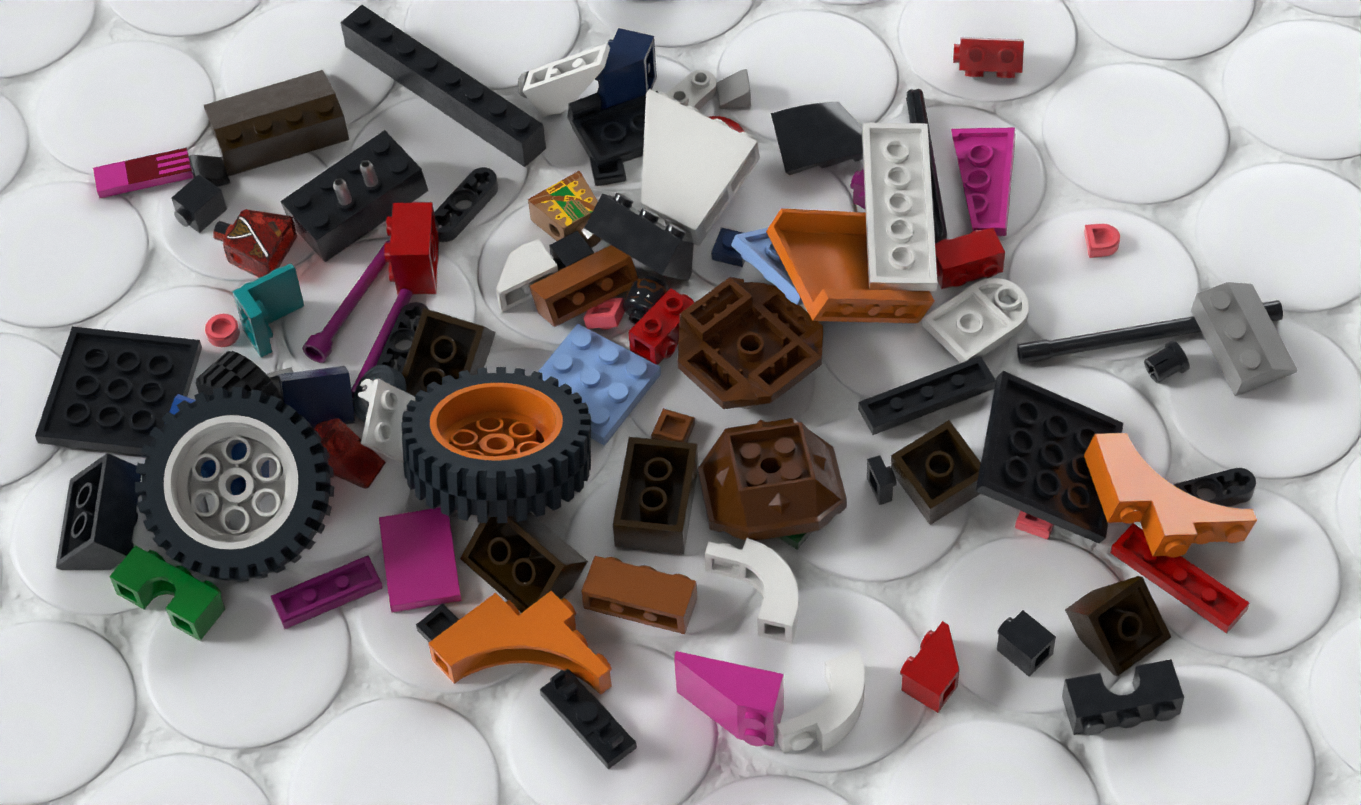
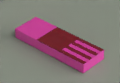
(142, 172)

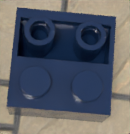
(628, 68)

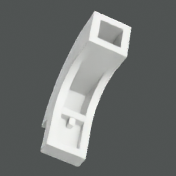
(769, 575)

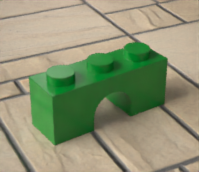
(147, 575)

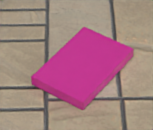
(419, 559)

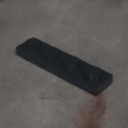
(926, 395)

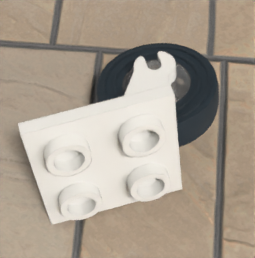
(380, 404)

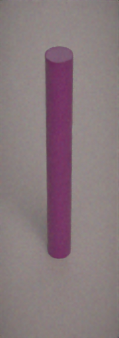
(402, 299)

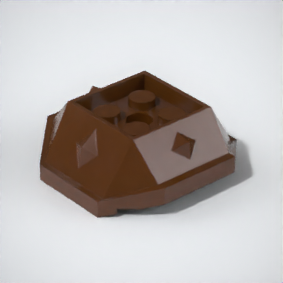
(747, 343)
(770, 481)

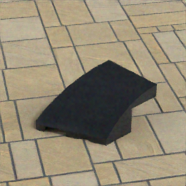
(817, 136)

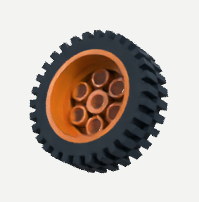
(496, 444)

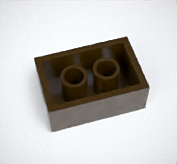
(656, 495)

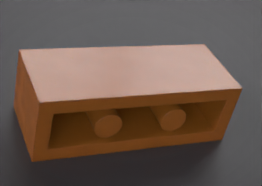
(583, 285)
(639, 594)

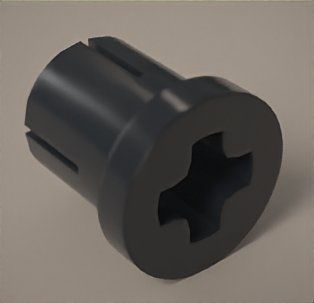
(1167, 362)

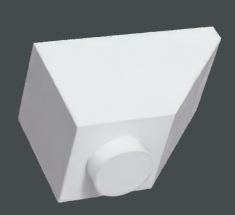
(523, 268)

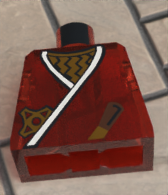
(256, 240)

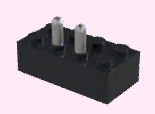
(354, 195)

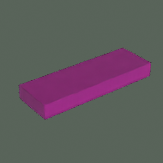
(326, 592)

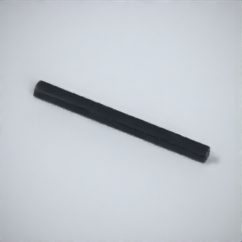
(918, 114)

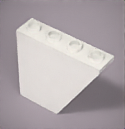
(691, 165)

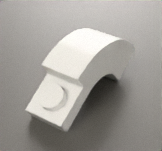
(836, 715)

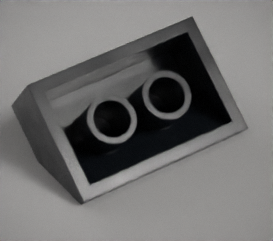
(642, 236)
(99, 516)

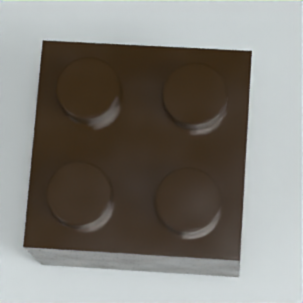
(937, 471)

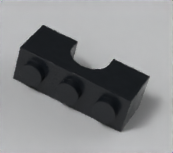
(1095, 708)

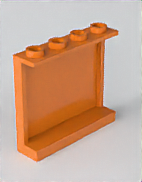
(830, 269)

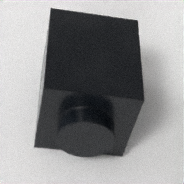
(198, 203)
(1025, 642)

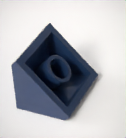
(319, 394)

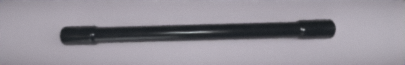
(1047, 349)

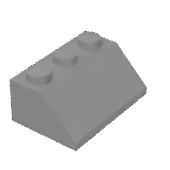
(1241, 336)

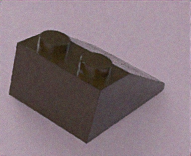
(444, 348)

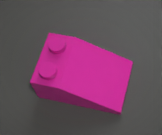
(735, 696)

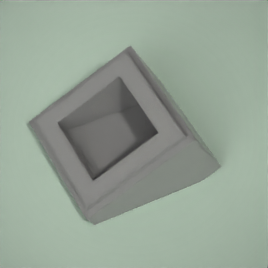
(734, 91)

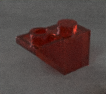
(347, 455)

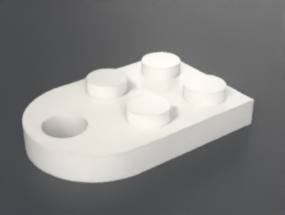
(977, 320)

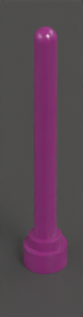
(319, 345)

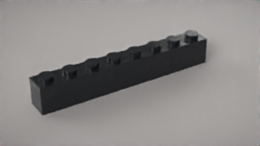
(444, 85)

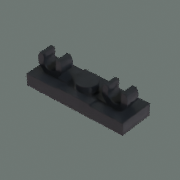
(588, 718)

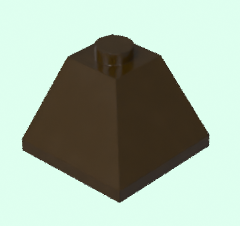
(1119, 623)

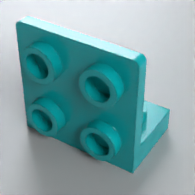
(266, 302)

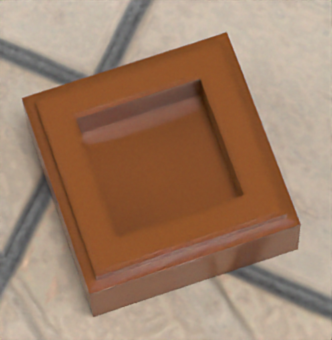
(673, 426)

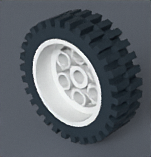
(208, 431)

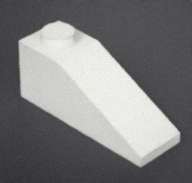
(564, 80)

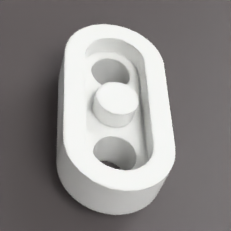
(695, 89)

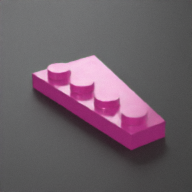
(986, 174)

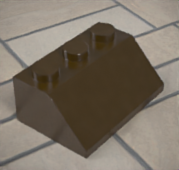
(523, 560)

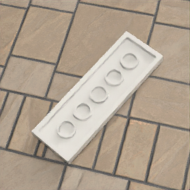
(899, 207)

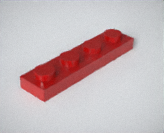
(1181, 580)

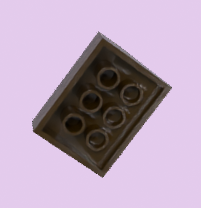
(277, 122)

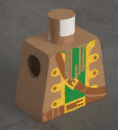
(565, 208)

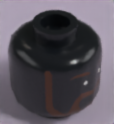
(643, 296)

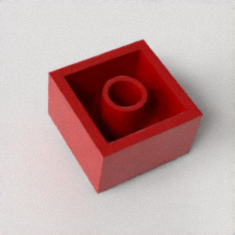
(413, 247)

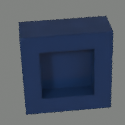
(723, 250)

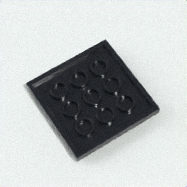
(115, 389)
(1038, 458)

